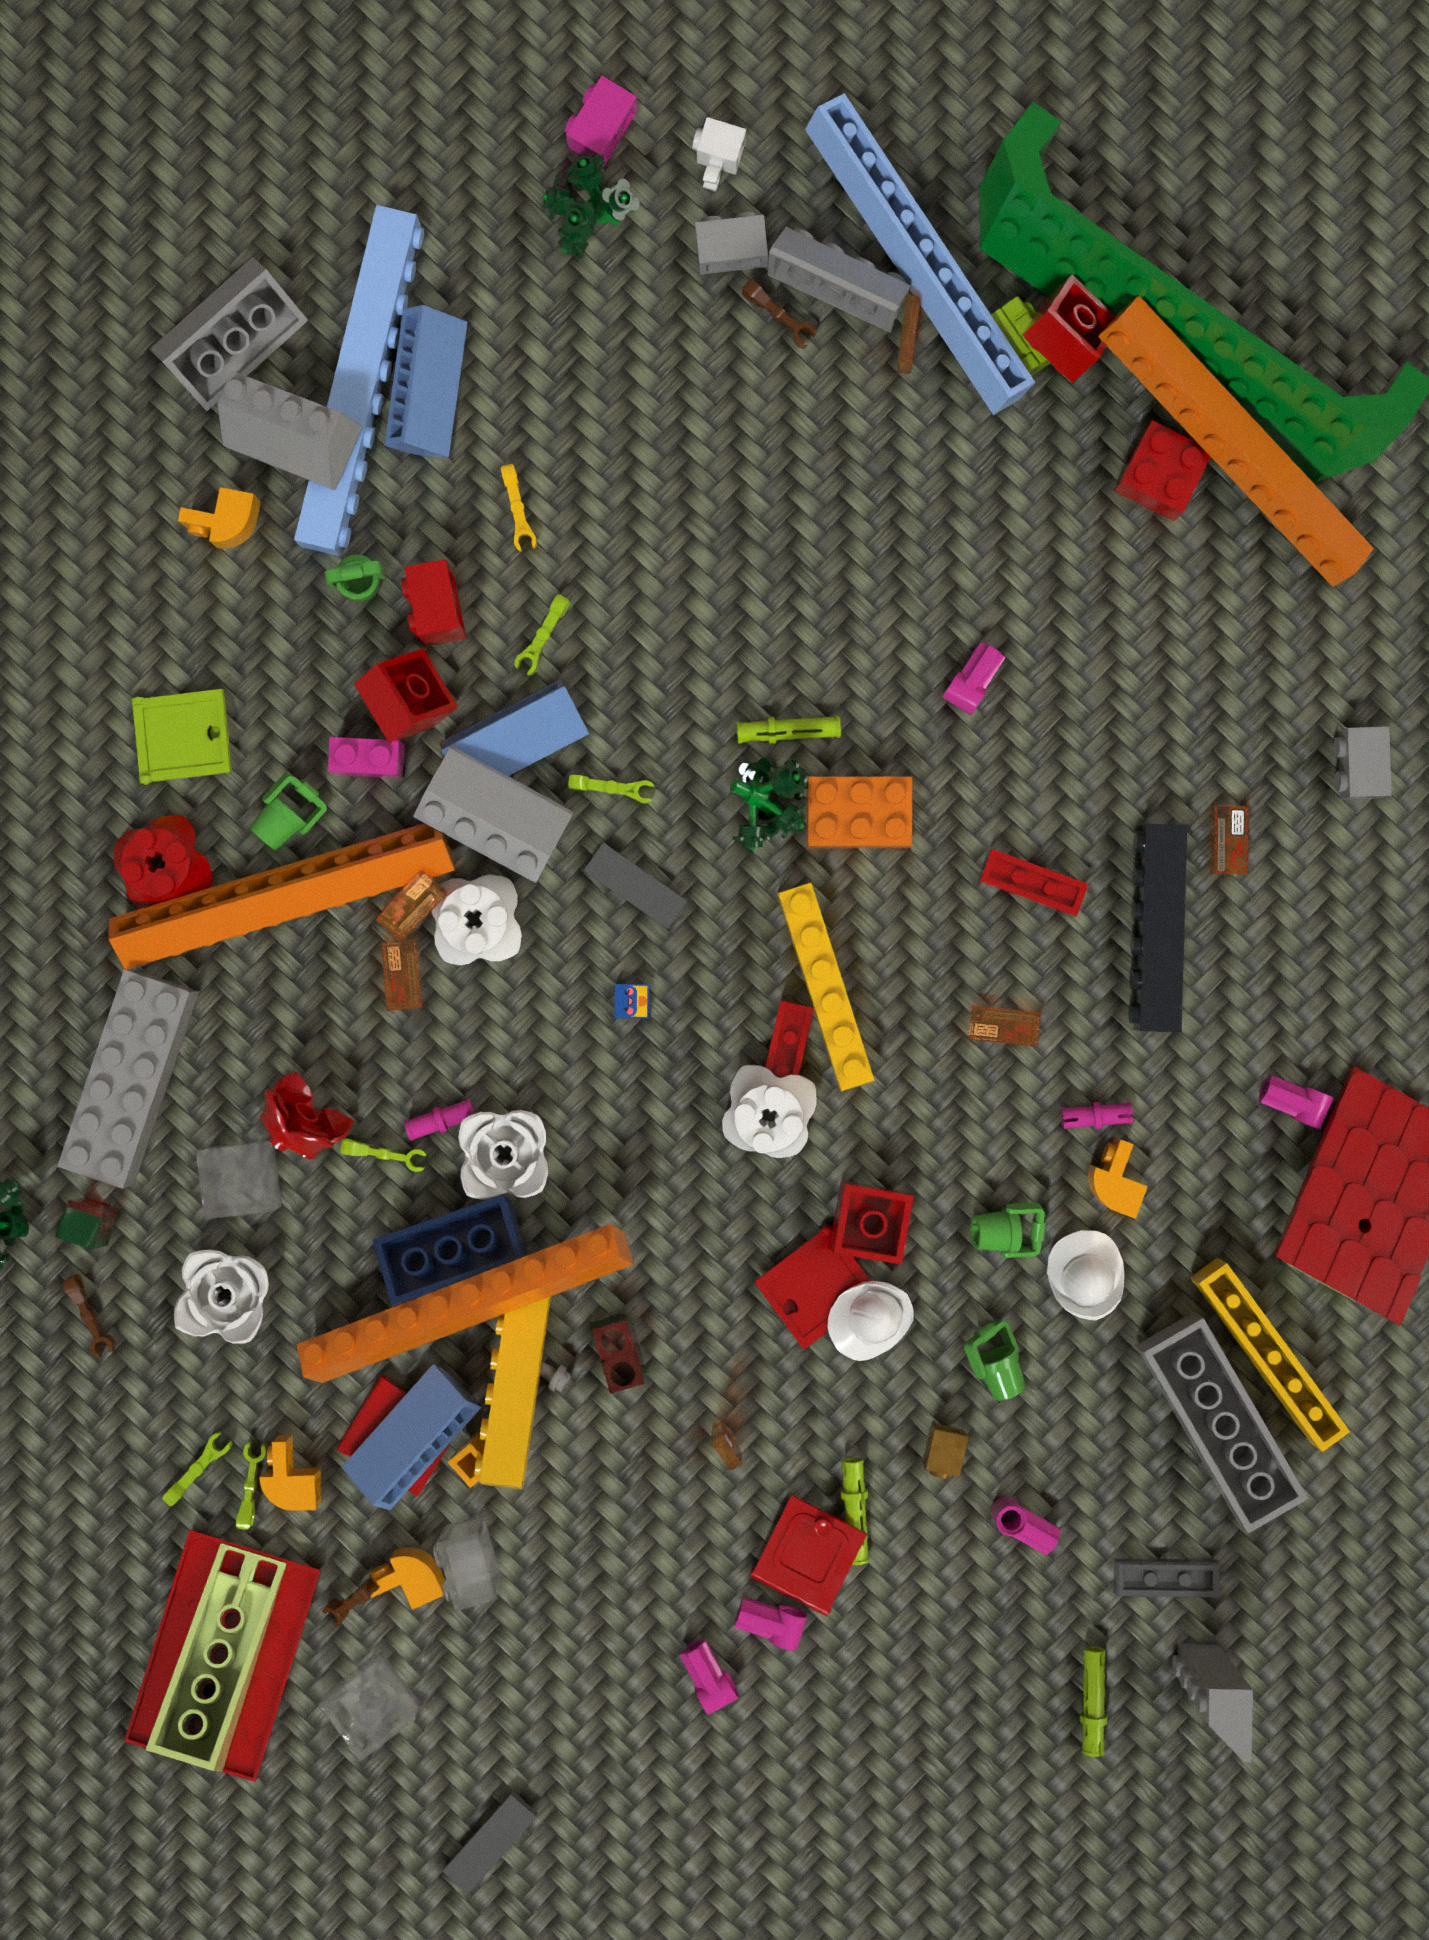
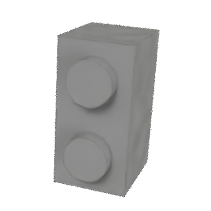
(731, 243)
(1363, 763)

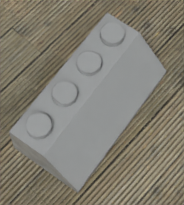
(837, 278)
(229, 332)
(286, 430)
(493, 814)
(1218, 1693)

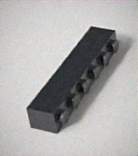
(1158, 928)

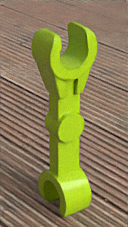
(533, 651)
(583, 783)
(357, 1148)
(196, 1469)
(246, 1512)

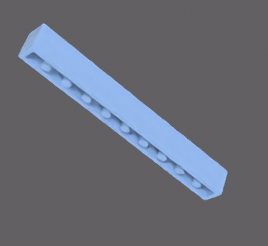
(919, 254)
(362, 369)

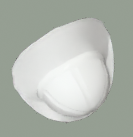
(1086, 1274)
(869, 1319)

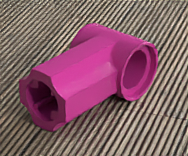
(969, 685)
(1301, 1103)
(1026, 1525)
(779, 1624)
(712, 1684)

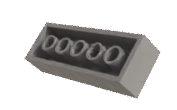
(128, 1079)
(1221, 1422)

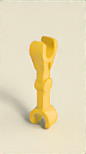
(521, 526)

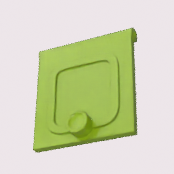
(175, 737)

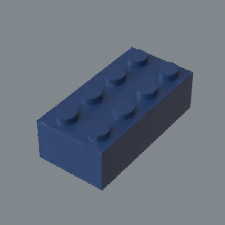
(449, 1249)

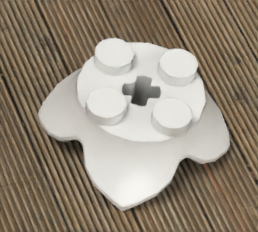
(499, 934)
(759, 1089)
(488, 1177)
(202, 1311)

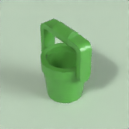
(356, 577)
(278, 821)
(1003, 1230)
(999, 1365)

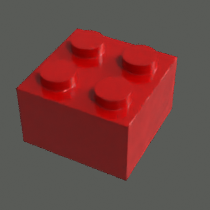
(1069, 328)
(1163, 471)
(434, 603)
(405, 695)
(871, 1222)

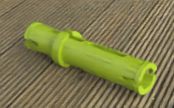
(788, 729)
(854, 1498)
(1093, 1712)

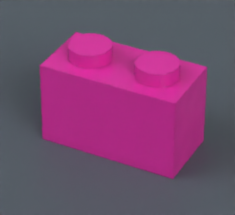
(601, 120)
(366, 757)

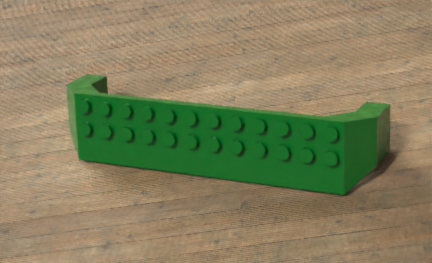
(1050, 241)

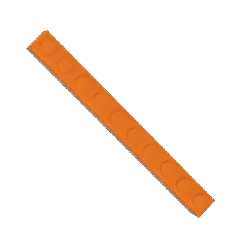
(1236, 441)
(278, 895)
(465, 1304)

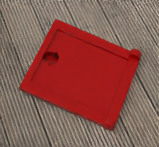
(812, 1280)
(374, 1410)
(809, 1555)

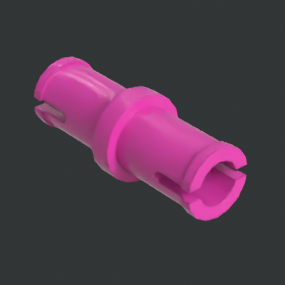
(1097, 1115)
(438, 1120)

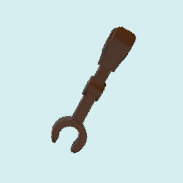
(756, 295)
(75, 1289)
(360, 1596)

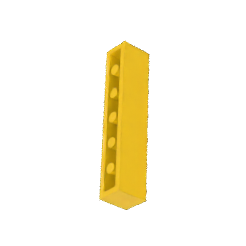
(825, 987)
(1270, 1354)
(512, 1396)

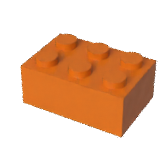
(859, 812)

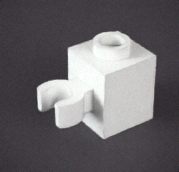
(718, 148)

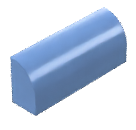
(425, 382)
(522, 731)
(411, 1437)

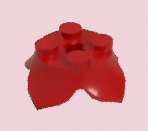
(184, 870)
(296, 1123)

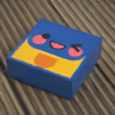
(631, 1000)

